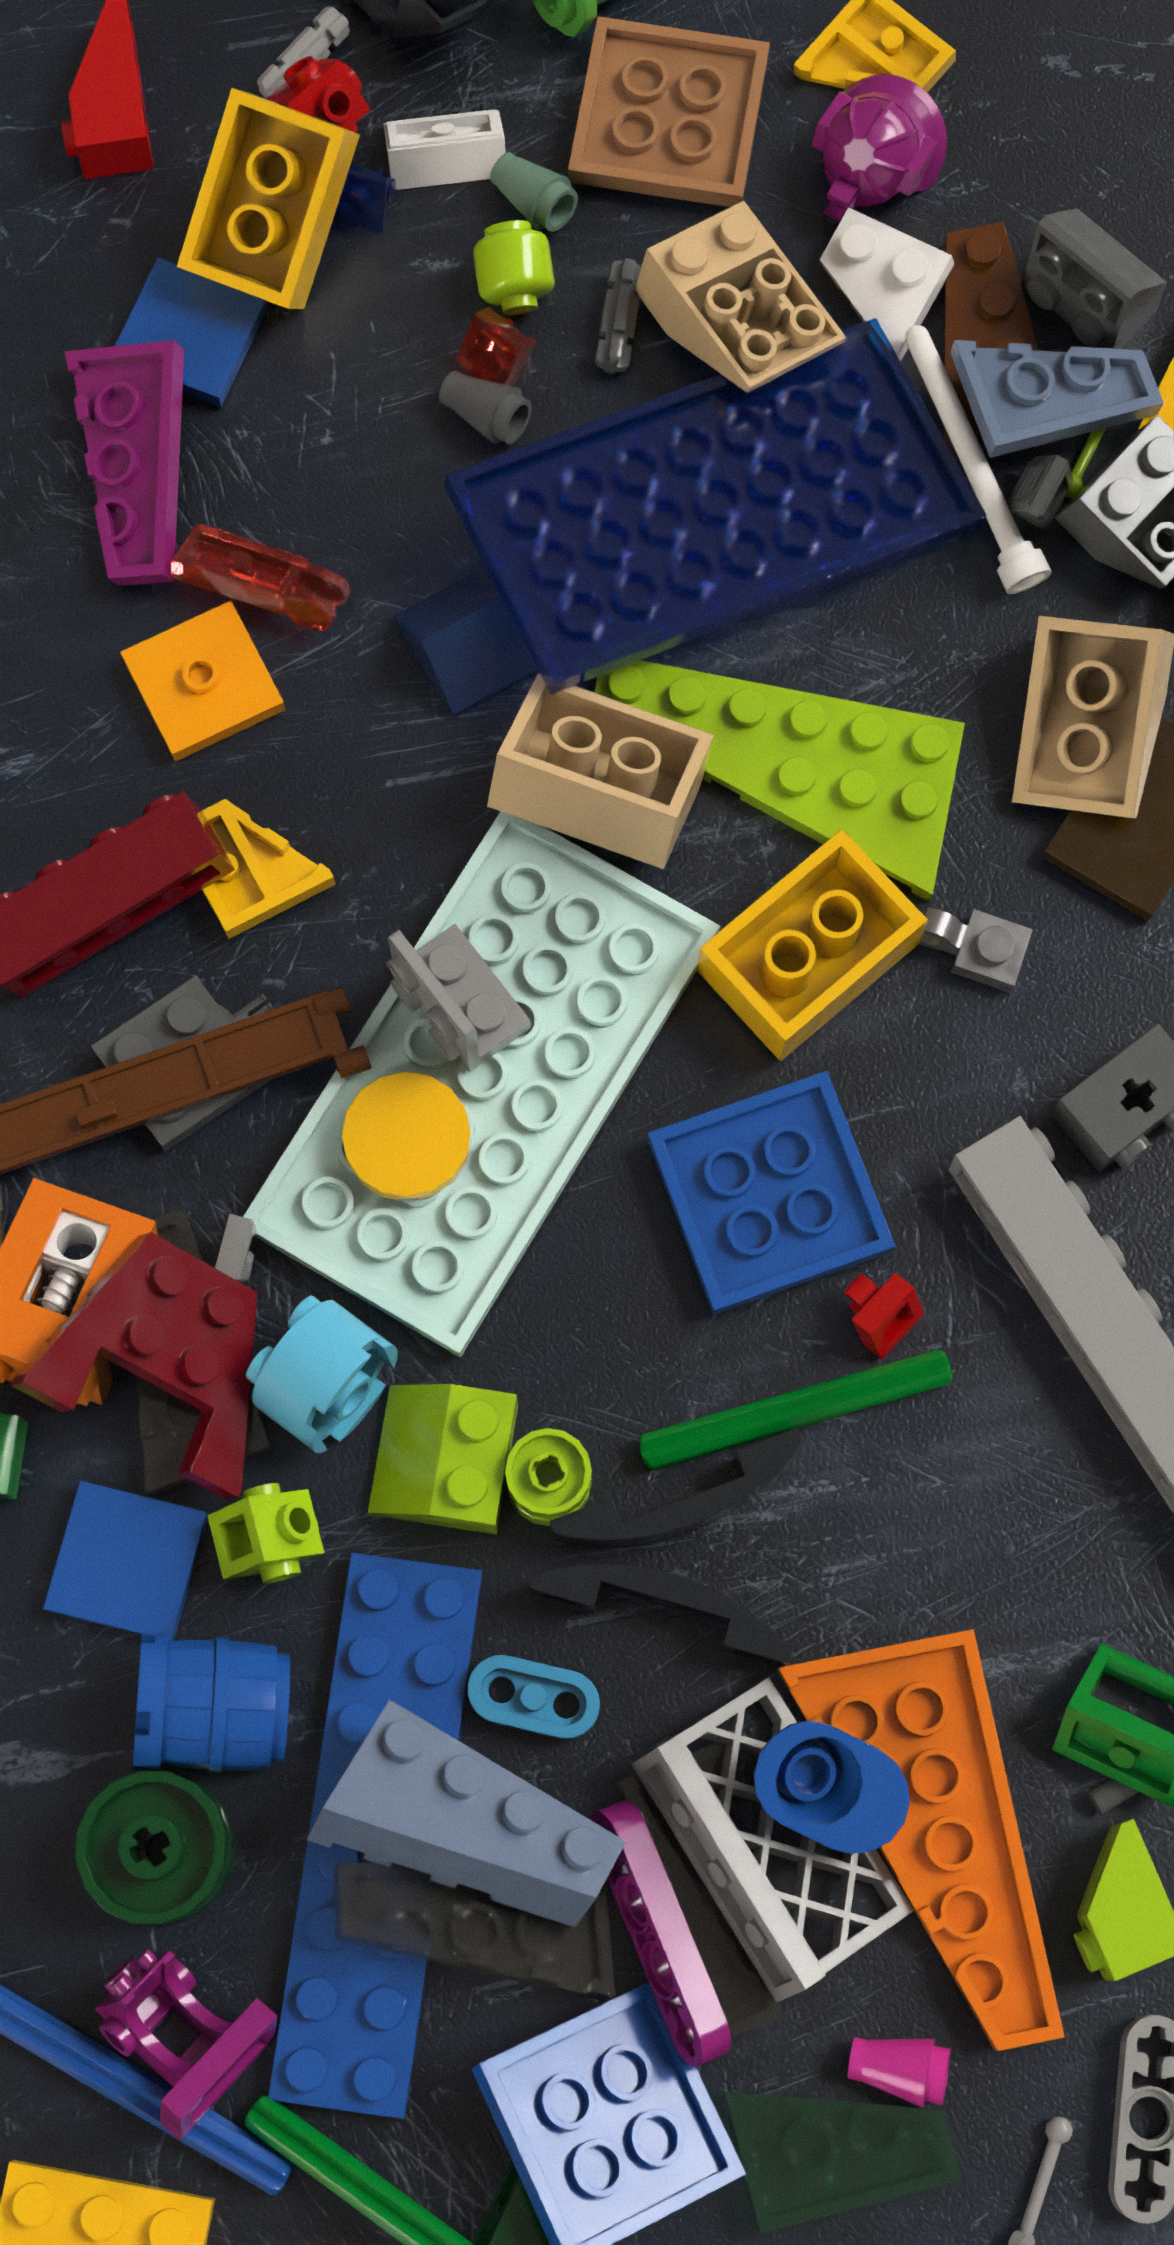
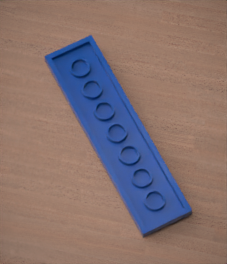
(345, 2005)

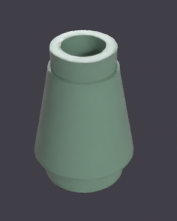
(535, 191)

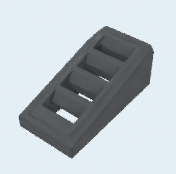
(1041, 490)

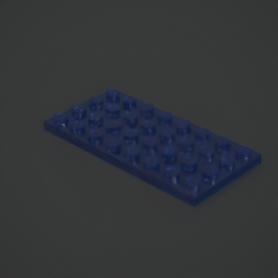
(711, 507)

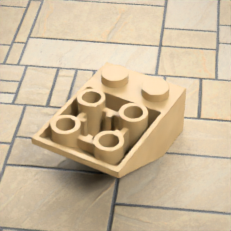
(735, 299)

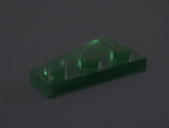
(835, 2155)

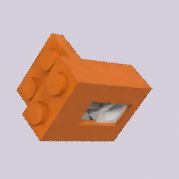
(34, 1247)

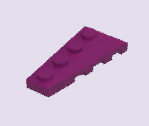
(132, 434)

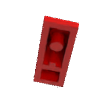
(108, 101)

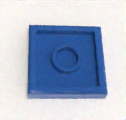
(204, 318)
(126, 1561)

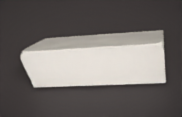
(444, 148)

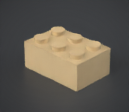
(600, 771)

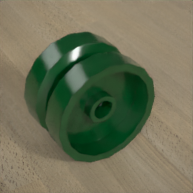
(116, 1840)

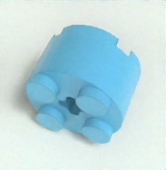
(321, 1373)

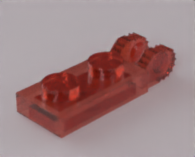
(260, 576)

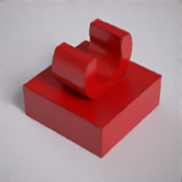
(883, 1313)

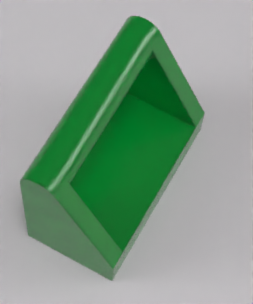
(1114, 1739)

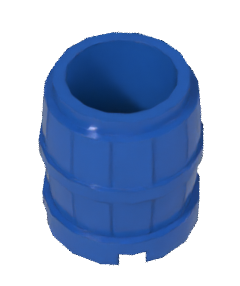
(210, 1705)

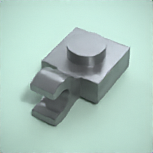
(985, 948)

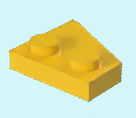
(871, 41)
(266, 873)

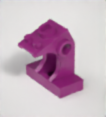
(140, 1999)

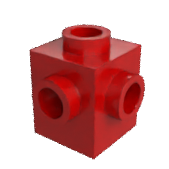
(324, 91)

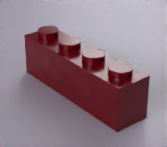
(107, 891)

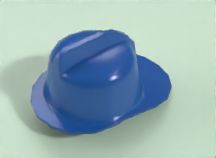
(831, 1787)

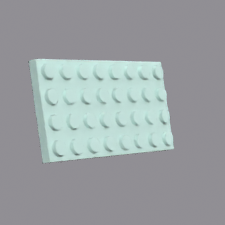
(597, 975)

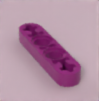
(664, 1939)

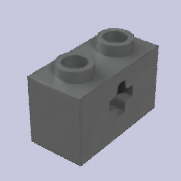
(1094, 1111)

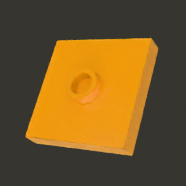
(203, 681)

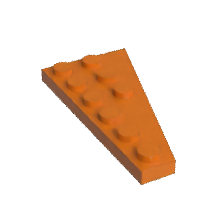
(960, 1837)

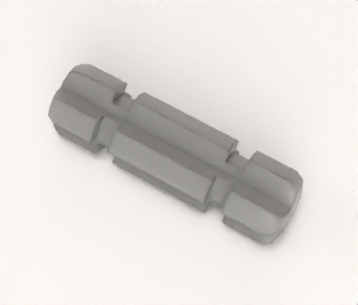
(329, 30)

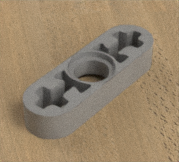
(1128, 2168)

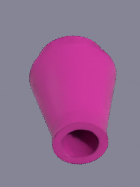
(902, 2067)

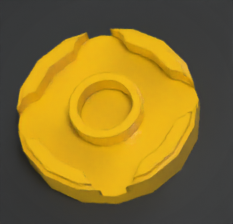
(406, 1136)

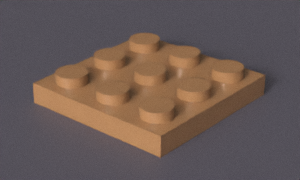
(668, 112)

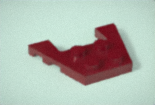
(178, 1330)

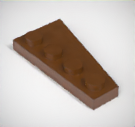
(982, 303)

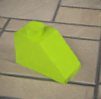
(1124, 1909)

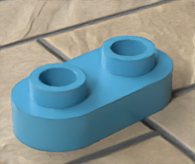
(534, 1696)

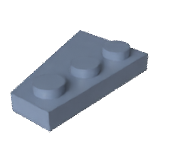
(1048, 396)

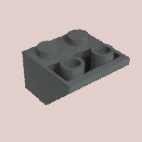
(1090, 280)
(1128, 507)

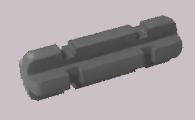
(618, 317)

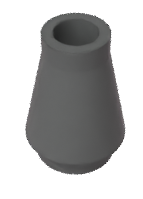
(488, 406)

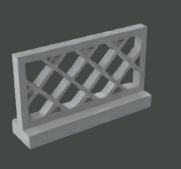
(737, 1876)

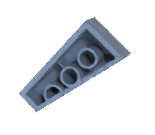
(464, 1821)

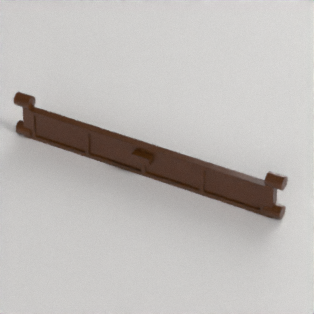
(177, 1078)

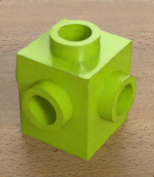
(279, 1530)

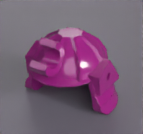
(879, 141)

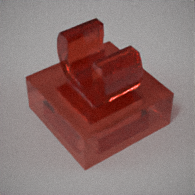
(494, 348)

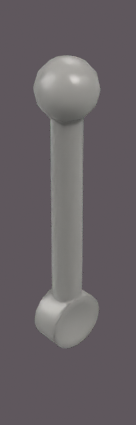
(1058, 2132)

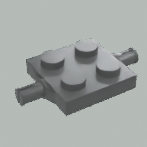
(172, 1019)

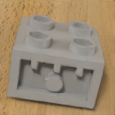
(458, 994)

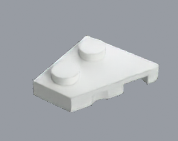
(885, 274)

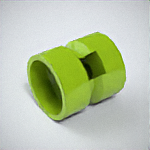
(548, 1475)

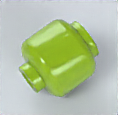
(513, 266)

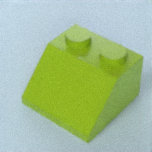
(444, 1456)

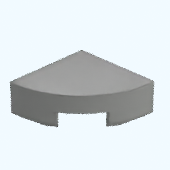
(234, 1253)

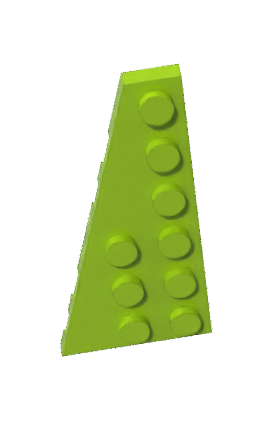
(816, 760)

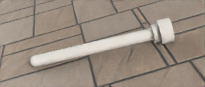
(1020, 563)

